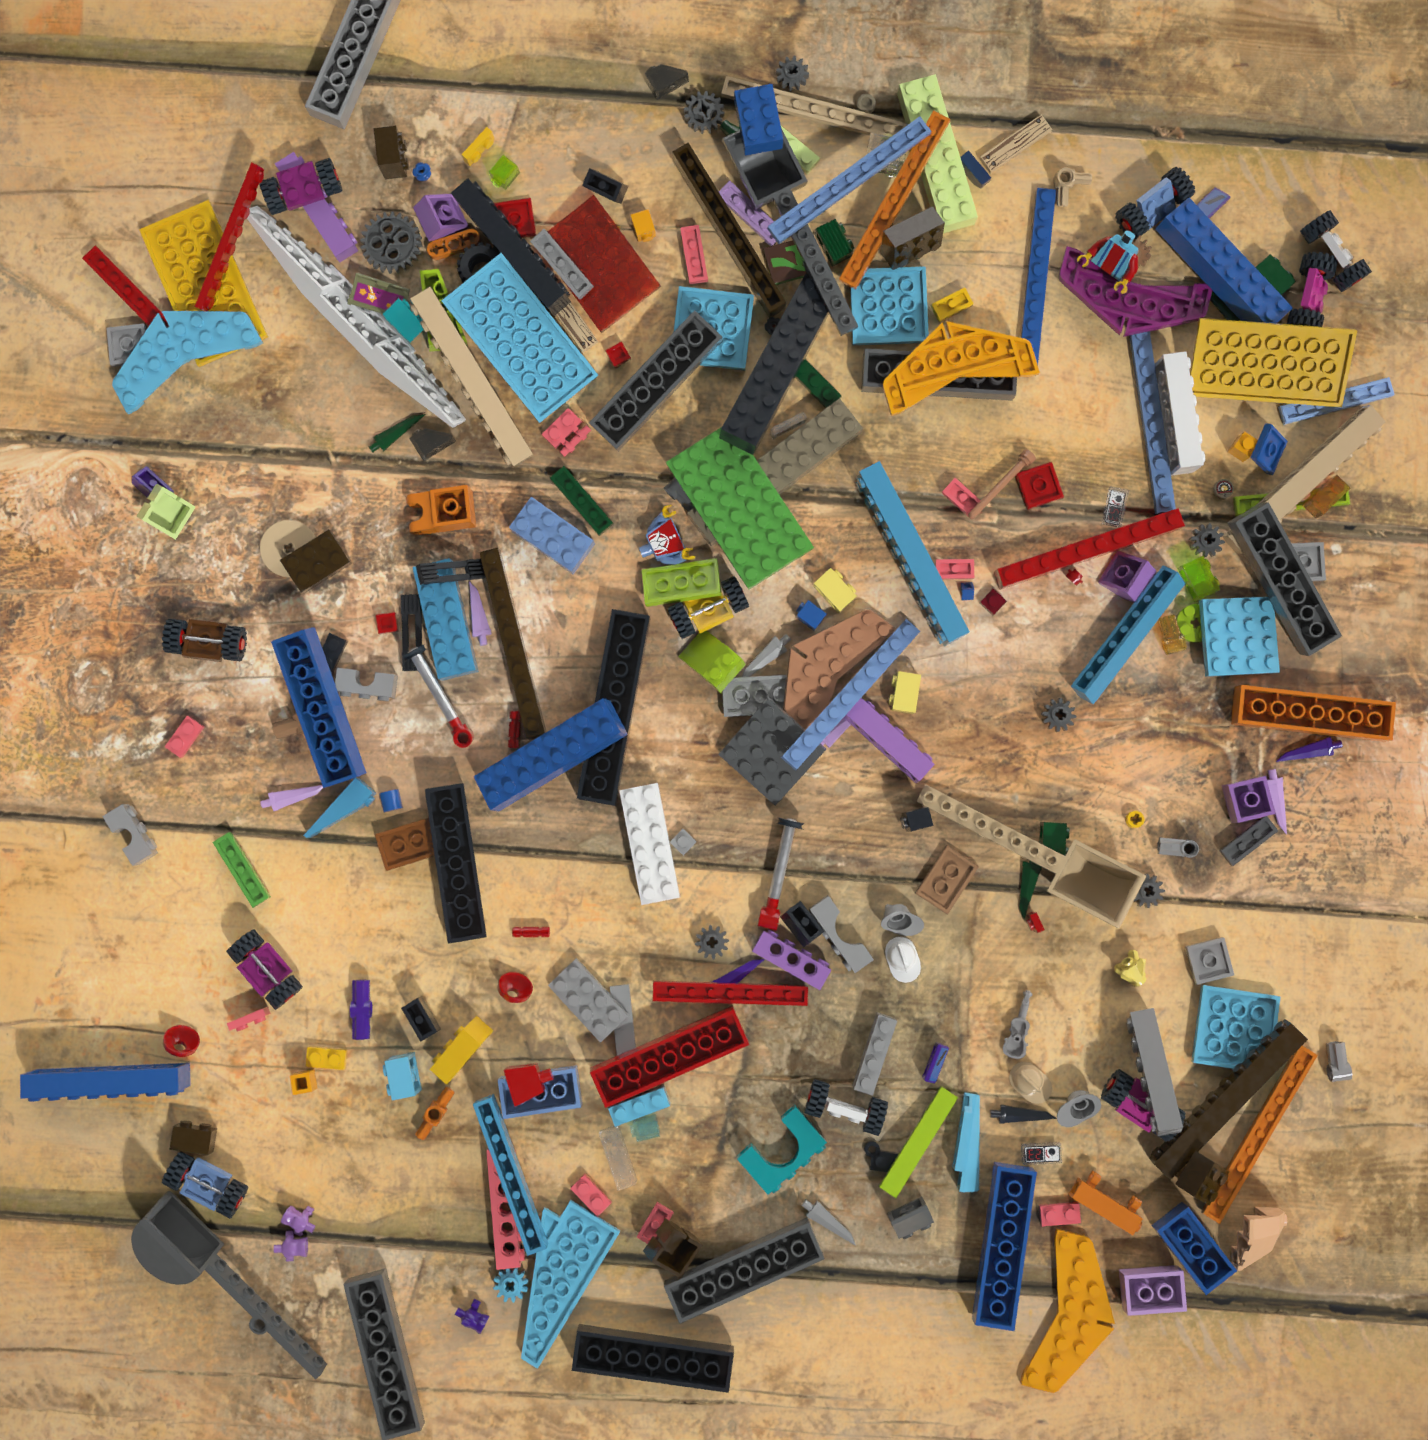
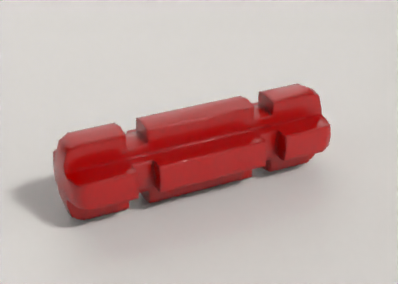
(514, 729)
(531, 931)

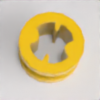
(1137, 824)

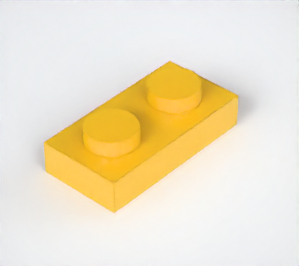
(477, 147)
(952, 304)
(326, 1058)

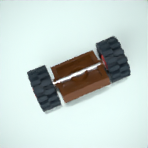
(204, 640)

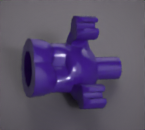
(472, 1318)

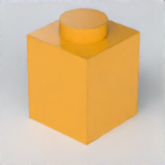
(643, 226)
(1243, 446)
(303, 1082)

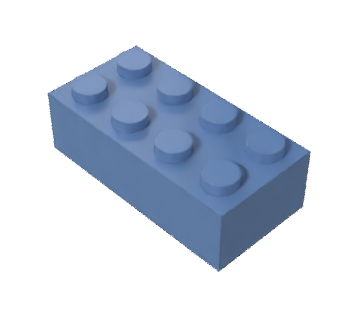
(552, 535)
(559, 1095)

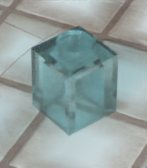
(645, 1128)

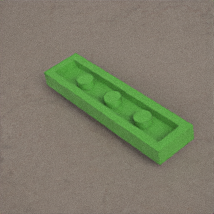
(241, 869)

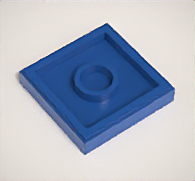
(1269, 449)

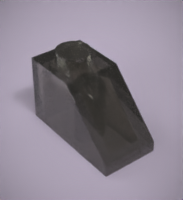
(665, 79)
(430, 442)

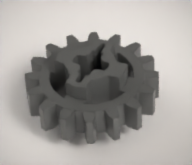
(697, 117)

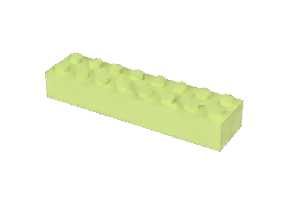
(944, 172)

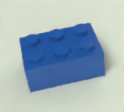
(758, 119)

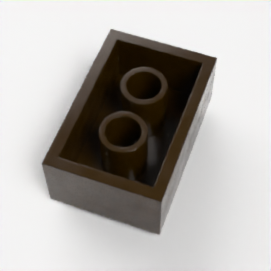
(912, 238)
(316, 561)

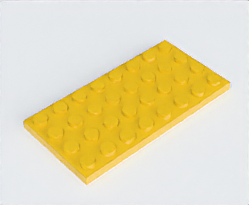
(182, 255)
(1272, 362)

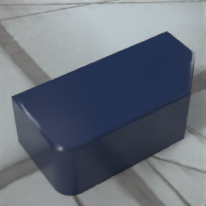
(974, 170)

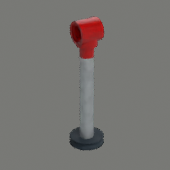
(439, 696)
(770, 913)

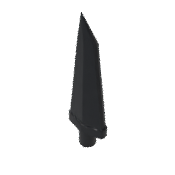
(1016, 1114)

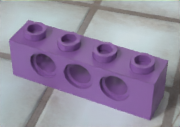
(815, 978)

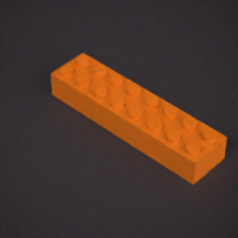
(1313, 713)

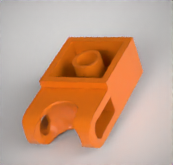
(437, 510)

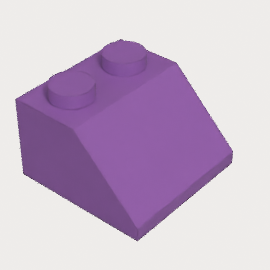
(440, 216)
(1127, 576)

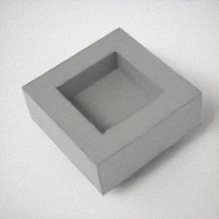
(683, 842)

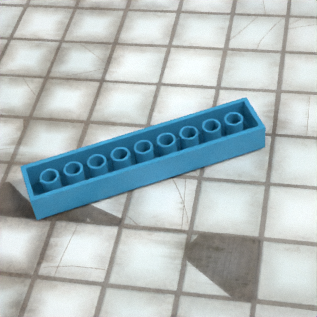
(911, 554)

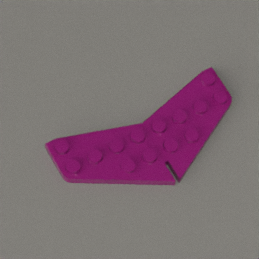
(1142, 306)

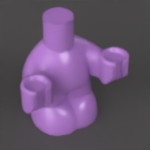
(298, 1220)
(292, 1247)

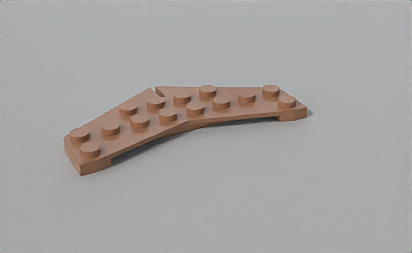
(828, 657)

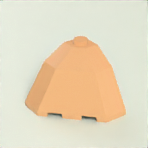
(1258, 1236)

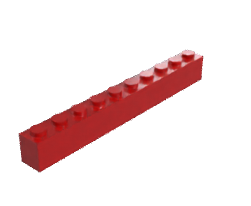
(1089, 549)

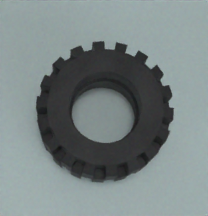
(474, 256)

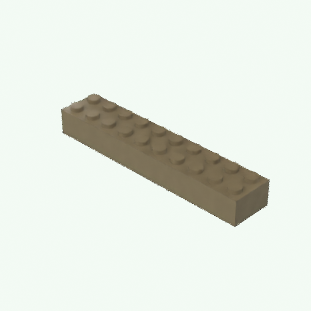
(801, 452)

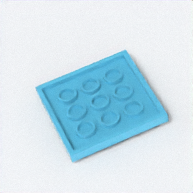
(890, 307)
(728, 314)
(1239, 636)
(1231, 1024)

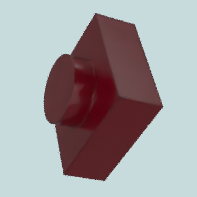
(993, 602)

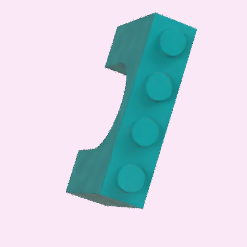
(771, 1175)

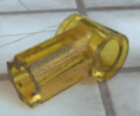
(1172, 639)

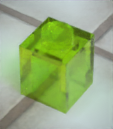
(504, 172)

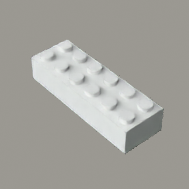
(1179, 413)
(649, 844)

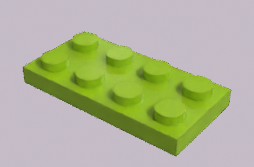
(681, 582)

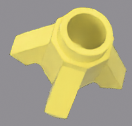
(1132, 969)

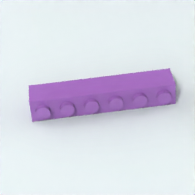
(324, 218)
(889, 740)

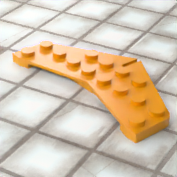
(966, 354)
(1075, 1327)

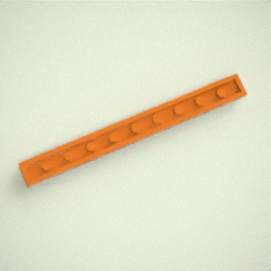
(893, 201)
(1261, 1131)

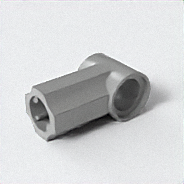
(1175, 847)
(1338, 1067)

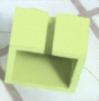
(166, 511)

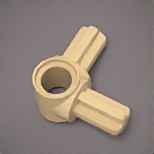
(1063, 187)

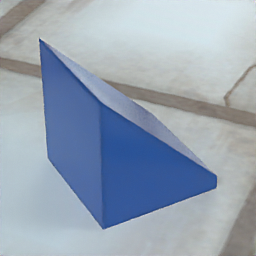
(967, 591)

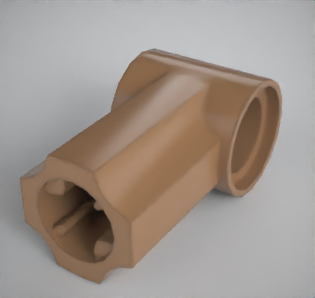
(287, 727)

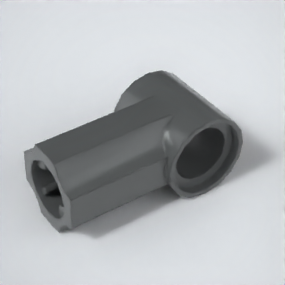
(676, 492)

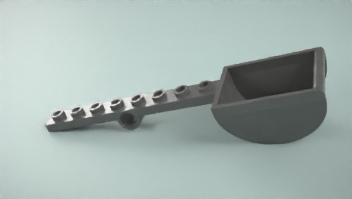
(772, 178)
(180, 1247)

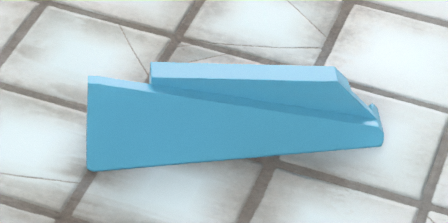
(967, 1144)

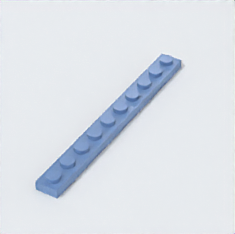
(849, 180)
(1152, 422)
(850, 694)

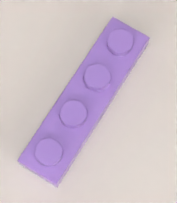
(746, 211)

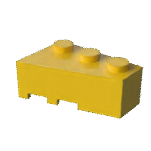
(460, 1049)

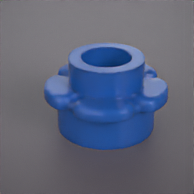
(422, 176)

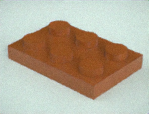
(405, 844)

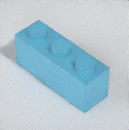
(639, 1105)

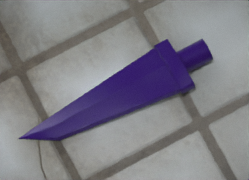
(1316, 749)
(739, 973)

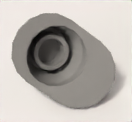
(901, 921)
(1078, 1108)

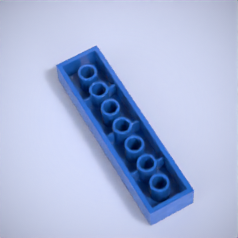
(1222, 265)
(318, 707)
(550, 755)
(105, 1080)
(1004, 1246)

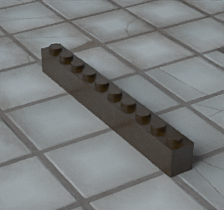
(728, 230)
(513, 643)
(1228, 1097)

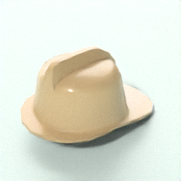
(1030, 1082)

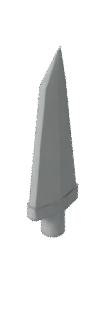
(768, 654)
(823, 1217)

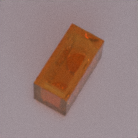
(1326, 496)

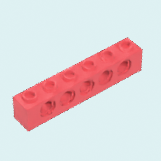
(504, 1258)

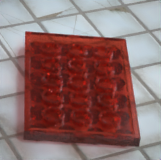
(606, 261)

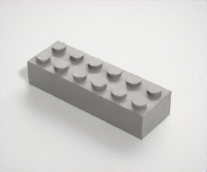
(1155, 1072)

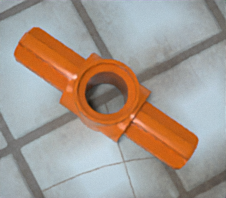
(429, 1121)

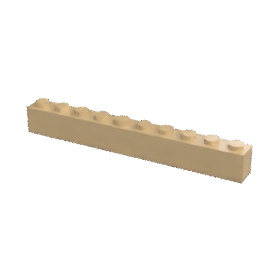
(471, 377)
(1319, 465)

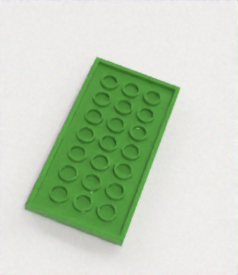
(740, 508)

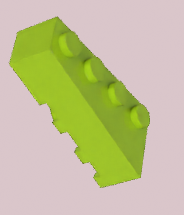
(433, 279)

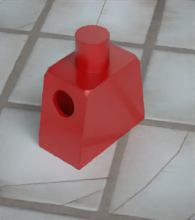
(526, 1081)

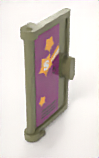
(373, 297)

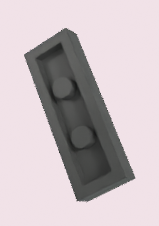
(1248, 840)

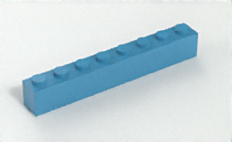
(1128, 634)
(510, 1174)

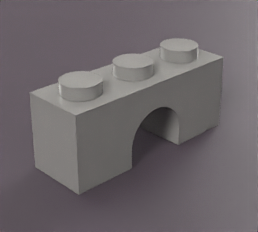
(383, 686)
(141, 845)

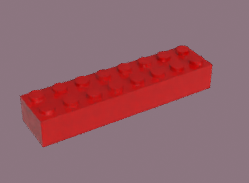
(669, 1056)

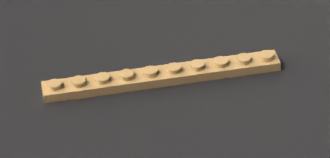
(821, 111)

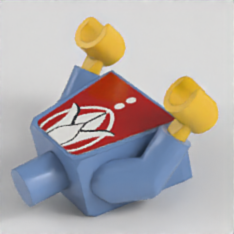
(665, 540)

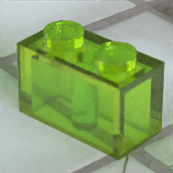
(1199, 578)

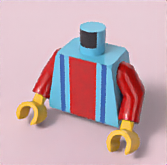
(1116, 257)

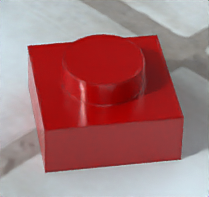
(618, 354)
(387, 623)
(1034, 922)

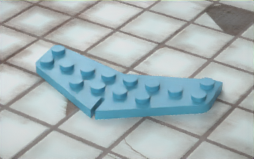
(166, 349)

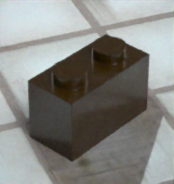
(193, 1138)

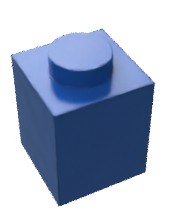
(810, 615)

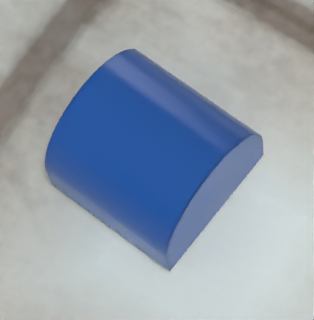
(391, 800)

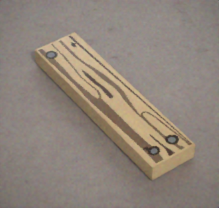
(1015, 144)
(577, 328)

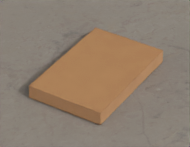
(946, 879)

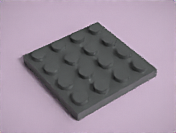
(759, 747)

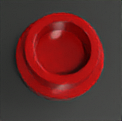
(1074, 576)

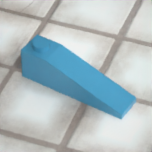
(351, 800)

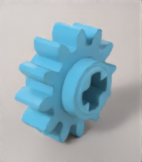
(509, 1276)

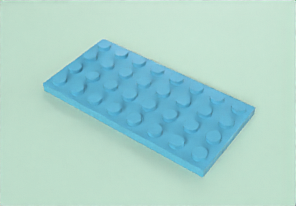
(519, 338)

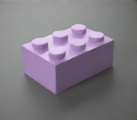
(1152, 1290)

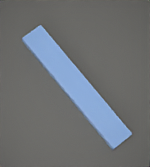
(1353, 397)

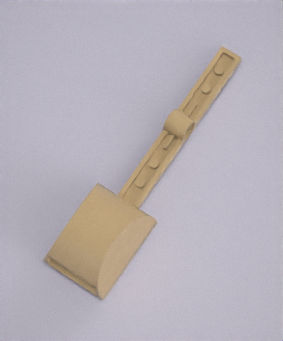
(1082, 876)

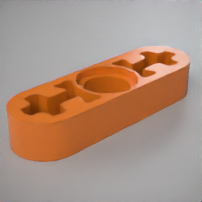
(450, 252)

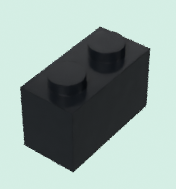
(605, 186)
(916, 819)
(802, 924)
(421, 1018)

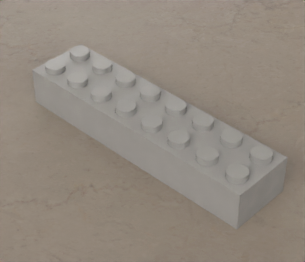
(350, 60)

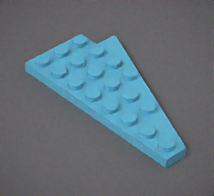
(562, 1273)

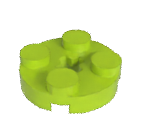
(1184, 620)

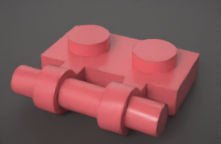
(562, 428)

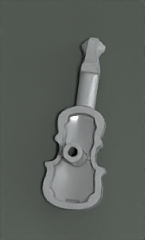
(1015, 1044)

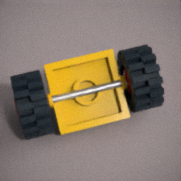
(708, 611)

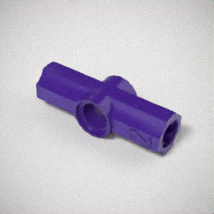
(361, 1009)

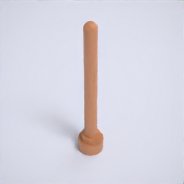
(1026, 459)

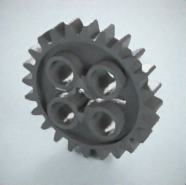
(376, 234)

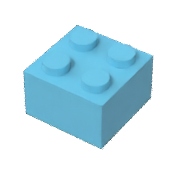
(402, 1076)

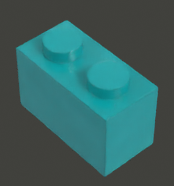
(403, 319)

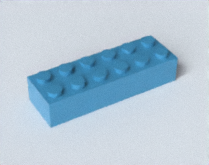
(447, 626)

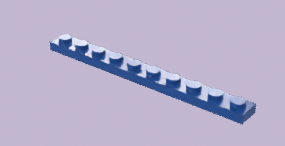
(1038, 267)

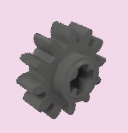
(787, 75)
(1202, 545)
(1064, 710)
(1154, 890)
(706, 937)

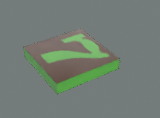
(784, 262)

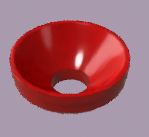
(517, 983)
(181, 1035)

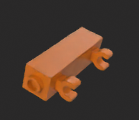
(1106, 1206)

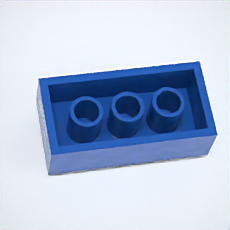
(1194, 1248)

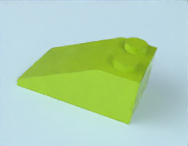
(712, 660)

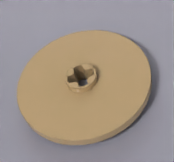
(277, 537)

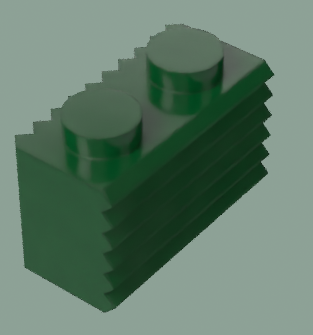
(834, 242)

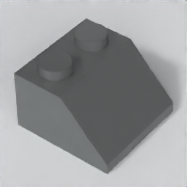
(910, 1218)

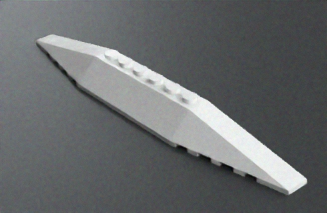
(361, 327)

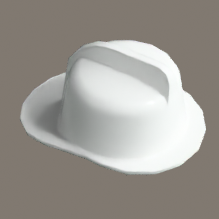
(902, 959)

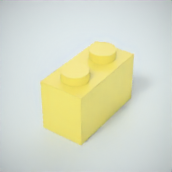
(835, 590)
(905, 692)

